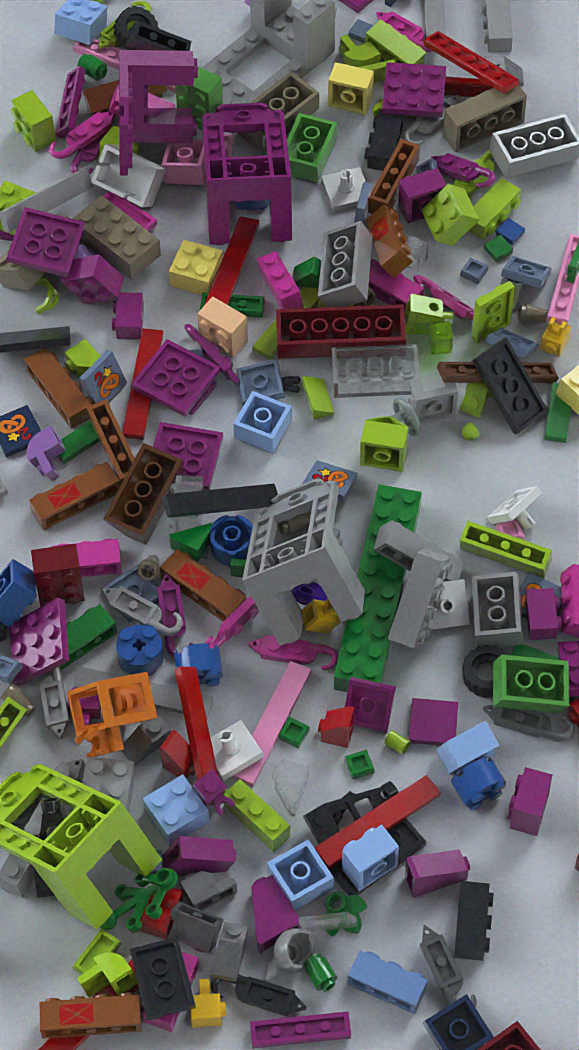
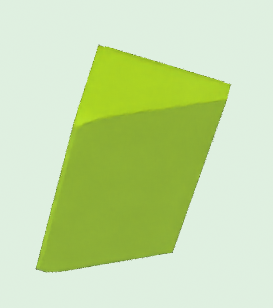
(317, 397)

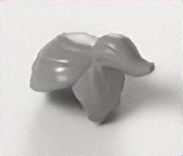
(290, 952)

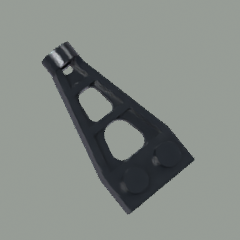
(48, 820)
(321, 820)

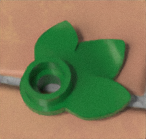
(352, 904)

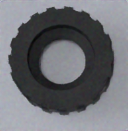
(131, 14)
(472, 661)

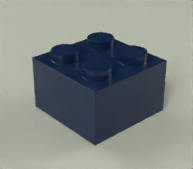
(458, 1027)

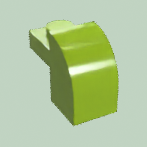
(358, 55)
(475, 399)
(111, 970)

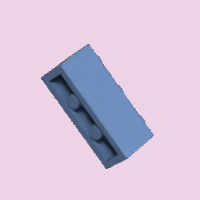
(387, 981)

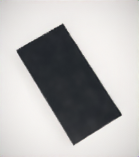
(35, 339)
(510, 385)
(404, 835)

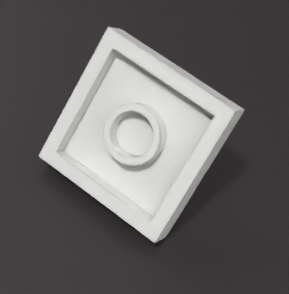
(343, 188)
(515, 507)
(452, 606)
(234, 750)

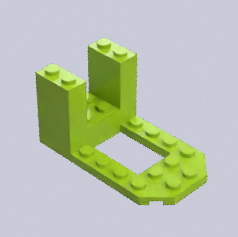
(78, 842)

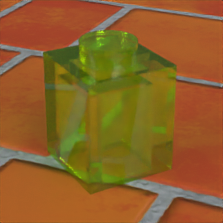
(440, 337)

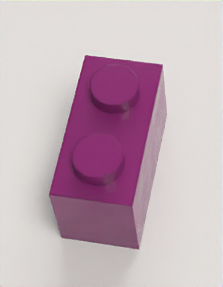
(129, 315)
(541, 614)

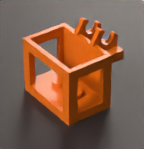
(131, 704)

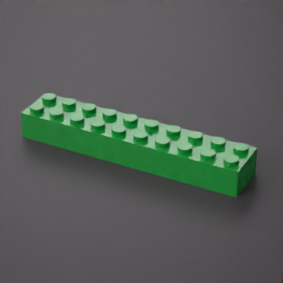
(366, 639)

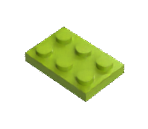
(492, 311)

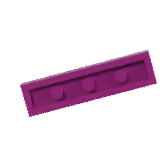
(70, 102)
(300, 1030)

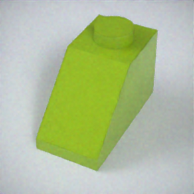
(80, 358)

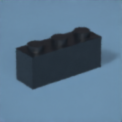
(146, 37)
(383, 140)
(473, 920)

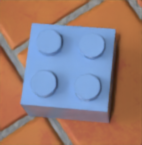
(81, 20)
(262, 422)
(467, 747)
(176, 809)
(369, 857)
(301, 875)

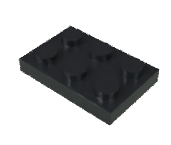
(162, 978)

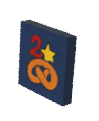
(17, 430)

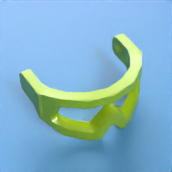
(47, 305)

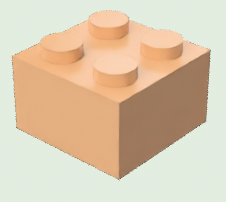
(223, 326)

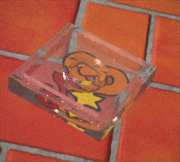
(328, 921)

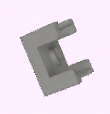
(433, 403)

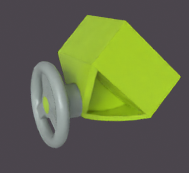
(386, 437)

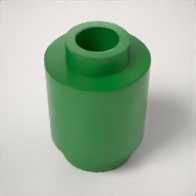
(94, 67)
(320, 972)

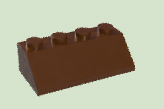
(139, 499)

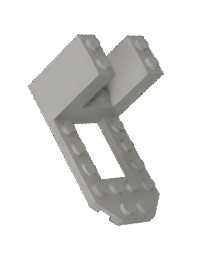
(299, 35)
(276, 570)

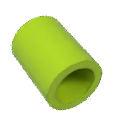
(397, 742)

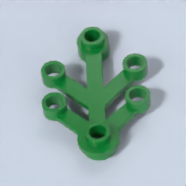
(161, 882)

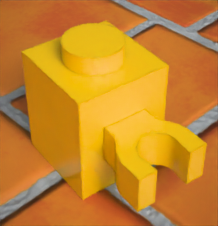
(555, 337)
(320, 616)
(208, 1008)

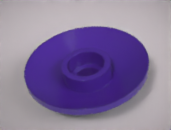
(308, 592)

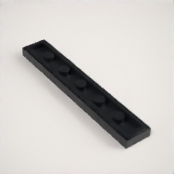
(219, 500)

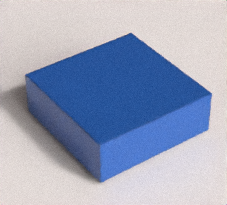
(510, 231)

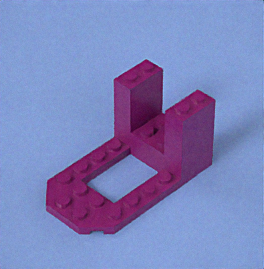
(147, 124)
(248, 176)

